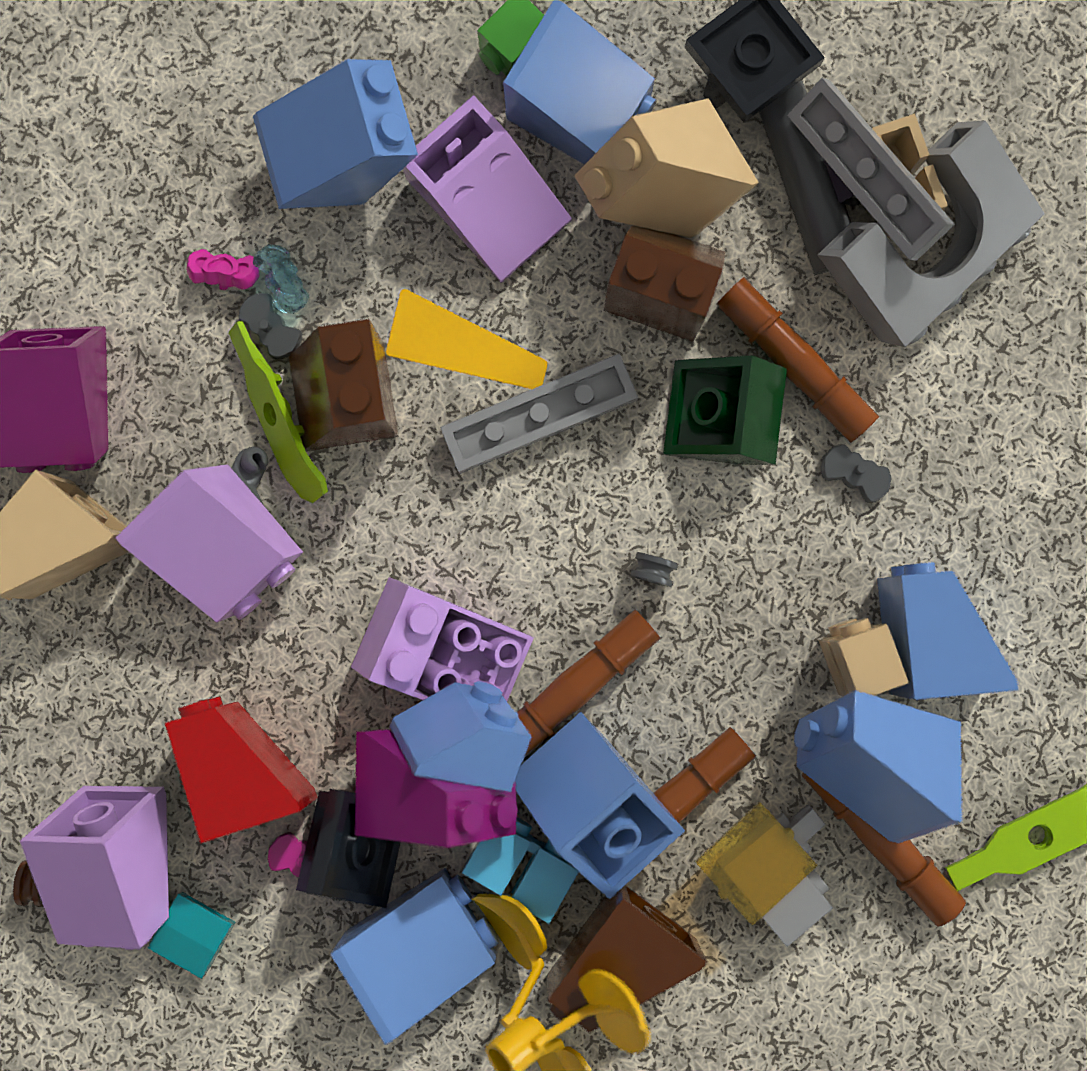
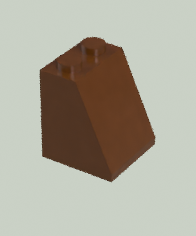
(664, 281)
(343, 386)
(630, 943)

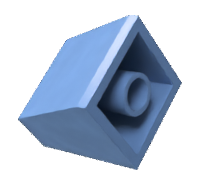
(574, 85)
(336, 136)
(939, 636)
(885, 763)
(594, 806)
(415, 953)

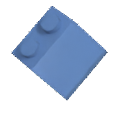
(463, 737)

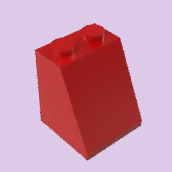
(233, 770)

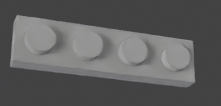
(870, 170)
(539, 413)

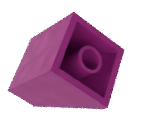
(53, 398)
(422, 809)

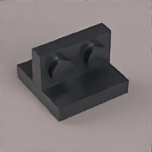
(752, 55)
(342, 863)

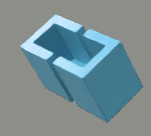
(541, 883)

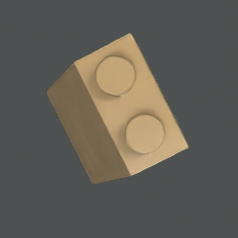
(668, 171)
(53, 536)

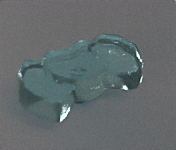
(281, 278)

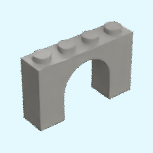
(990, 216)

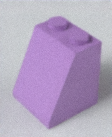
(212, 542)
(103, 866)

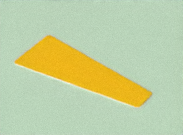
(444, 340)

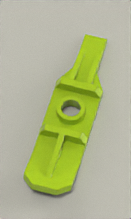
(276, 419)
(1010, 848)

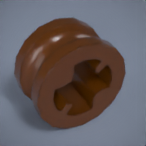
(24, 887)

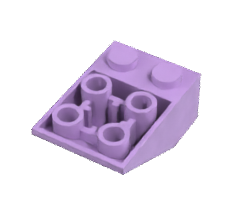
(486, 189)
(429, 643)

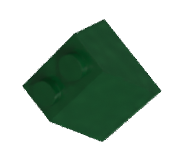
(725, 410)

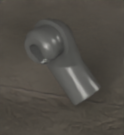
(250, 467)

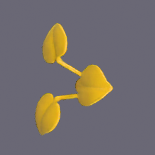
(527, 1038)

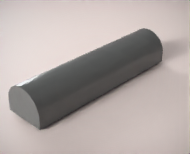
(804, 178)

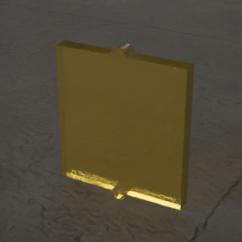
(756, 863)

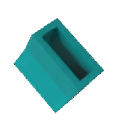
(191, 935)

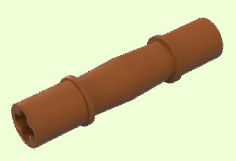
(804, 365)
(587, 677)
(705, 774)
(913, 871)

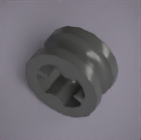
(654, 569)

